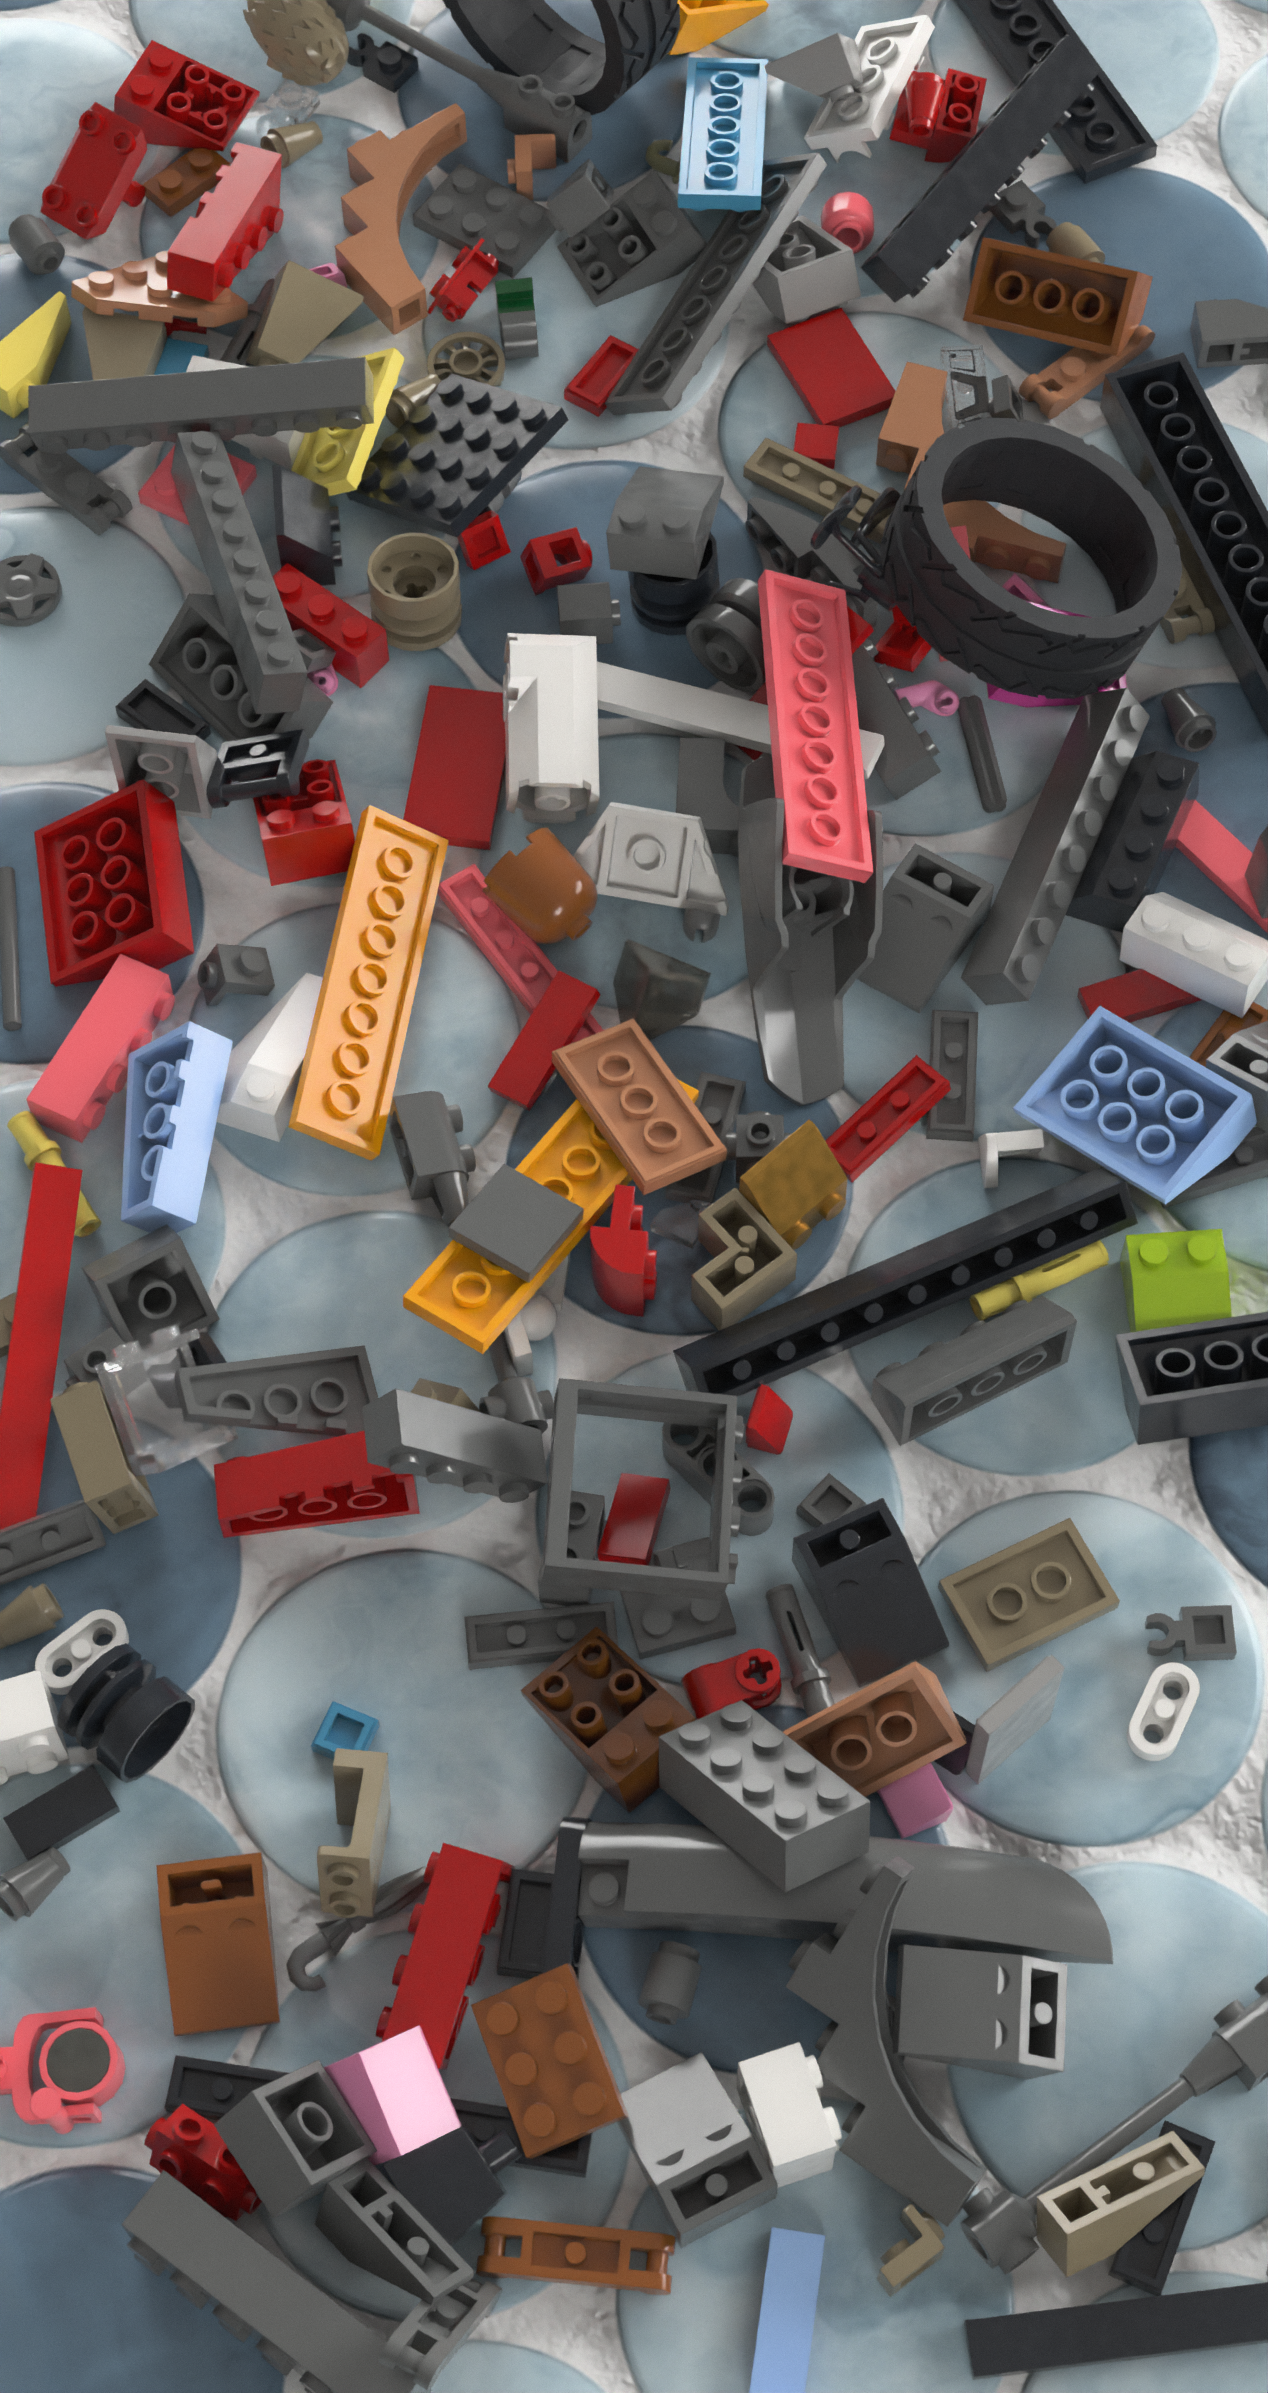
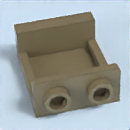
(362, 1800)

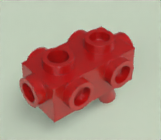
(199, 2159)

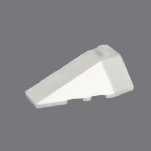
(268, 1064)

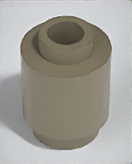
(1074, 242)

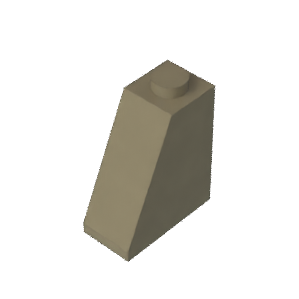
(299, 315)
(123, 344)

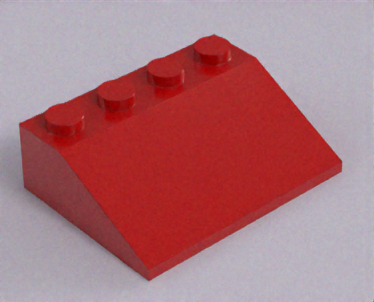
(113, 886)

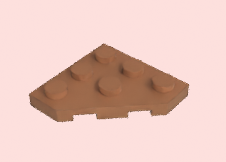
(144, 289)

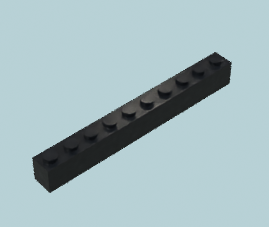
(907, 1286)

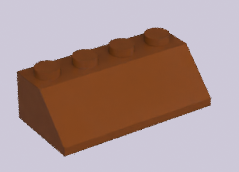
(1056, 297)

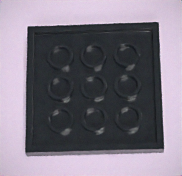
(456, 454)

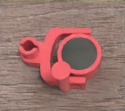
(76, 2063)

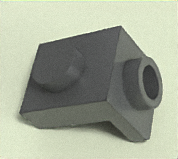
(235, 971)

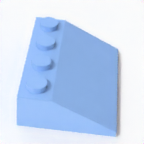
(1138, 1107)

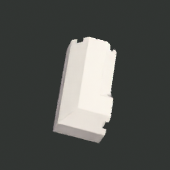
(551, 726)

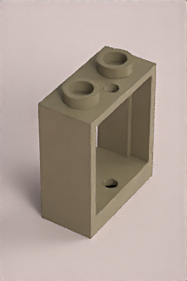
(100, 1458)

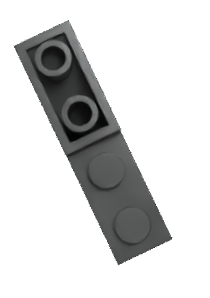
(788, 537)

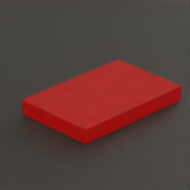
(831, 369)

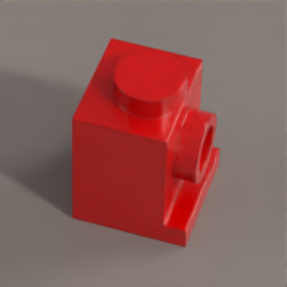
(563, 546)

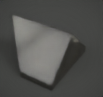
(657, 989)

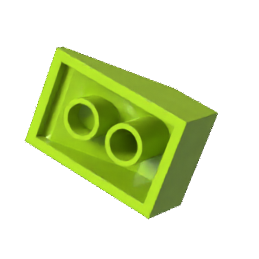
(1175, 1278)

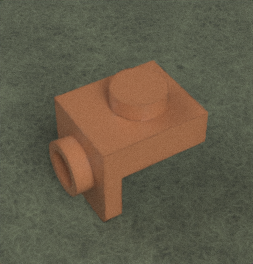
(531, 152)

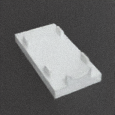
(886, 60)

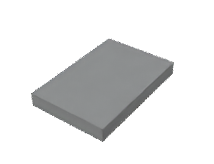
(1014, 1718)

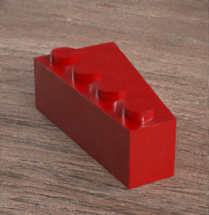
(309, 1488)

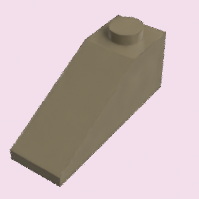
(1113, 2202)

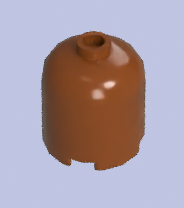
(543, 890)

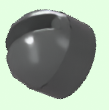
(700, 920)

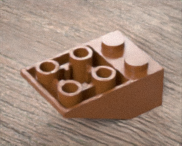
(218, 1943)

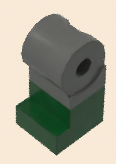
(517, 318)

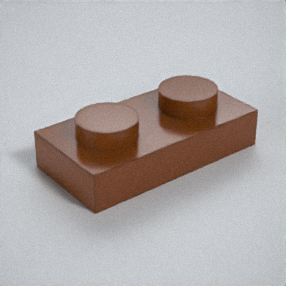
(184, 180)

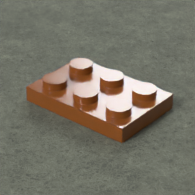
(549, 2061)

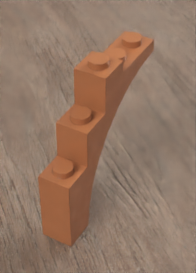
(373, 213)
(993, 539)

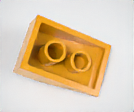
(711, 19)

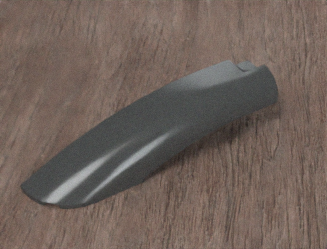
(955, 1898)

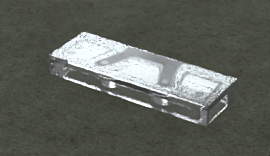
(965, 385)

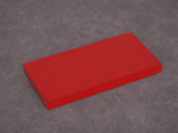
(459, 766)

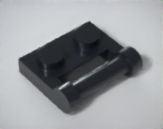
(256, 758)

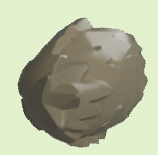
(299, 38)

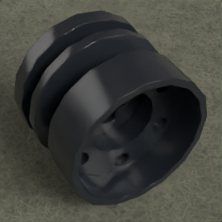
(670, 602)
(126, 1712)

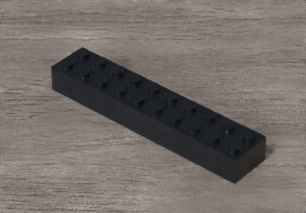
(1209, 500)

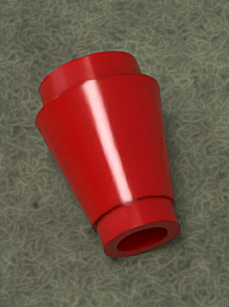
(924, 101)

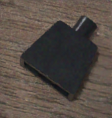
(454, 2179)

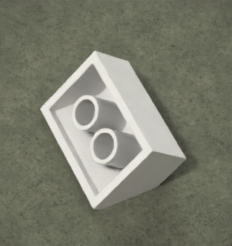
(1196, 952)

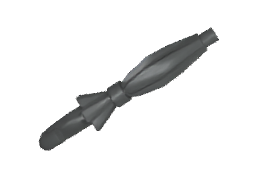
(333, 1934)

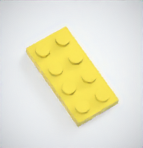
(339, 455)

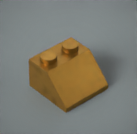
(796, 1185)

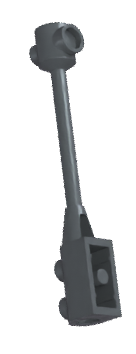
(524, 100)
(439, 1169)
(1005, 2224)

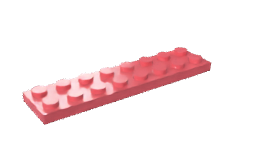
(814, 726)

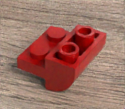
(955, 122)
(621, 1257)

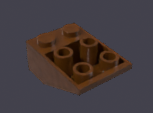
(608, 1715)

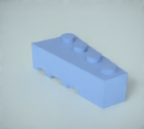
(171, 1125)

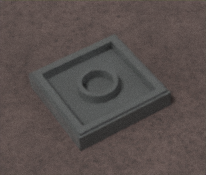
(516, 1223)

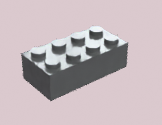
(764, 1795)

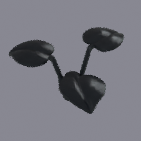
(872, 576)

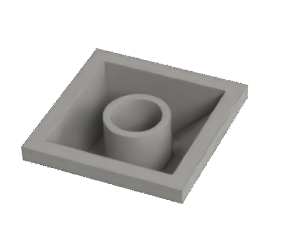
(823, 68)

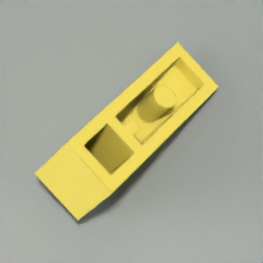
(31, 353)

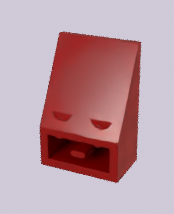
(182, 100)
(309, 831)

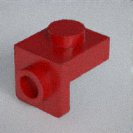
(901, 645)

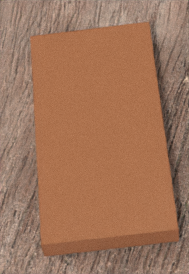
(639, 1106)

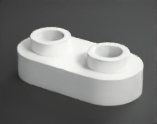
(78, 1648)
(1163, 1714)

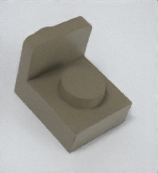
(907, 2261)

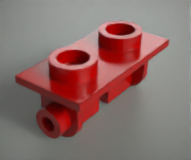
(472, 269)

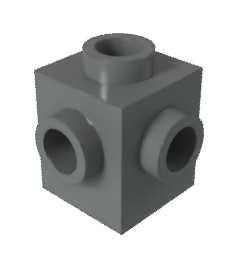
(754, 1138)

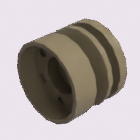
(415, 591)

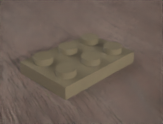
(1028, 1594)

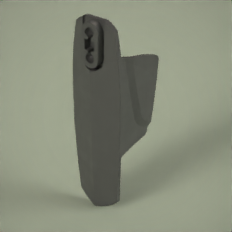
(803, 944)

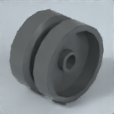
(729, 636)

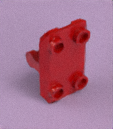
(96, 173)

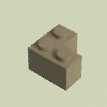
(747, 1264)

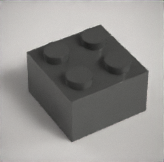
(294, 2137)

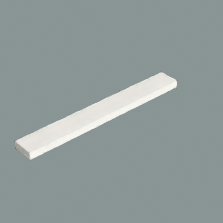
(700, 711)

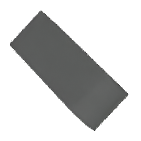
(697, 1458)

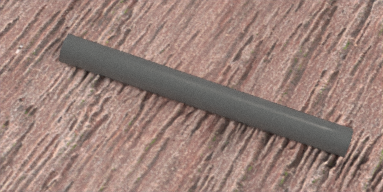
(9, 951)

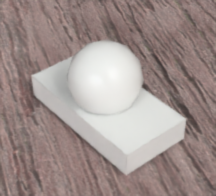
(532, 1323)

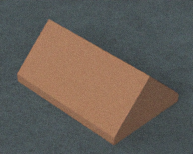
(883, 1730)

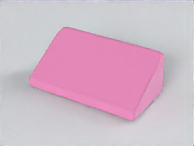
(916, 1801)

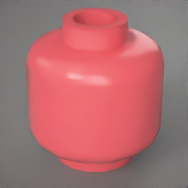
(849, 220)

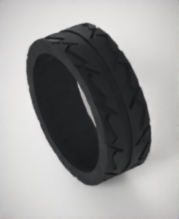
(537, 41)
(982, 623)

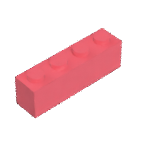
(95, 1053)

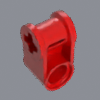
(730, 1681)

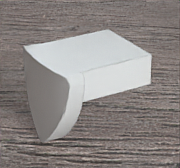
(1004, 1145)

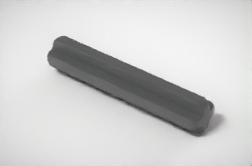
(982, 754)

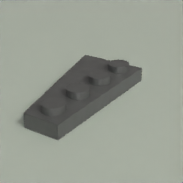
(282, 1393)

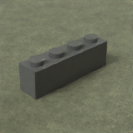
(906, 755)
(454, 1446)

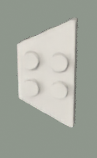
(653, 859)

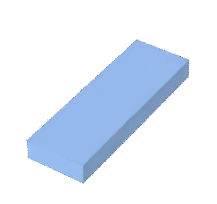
(787, 2312)

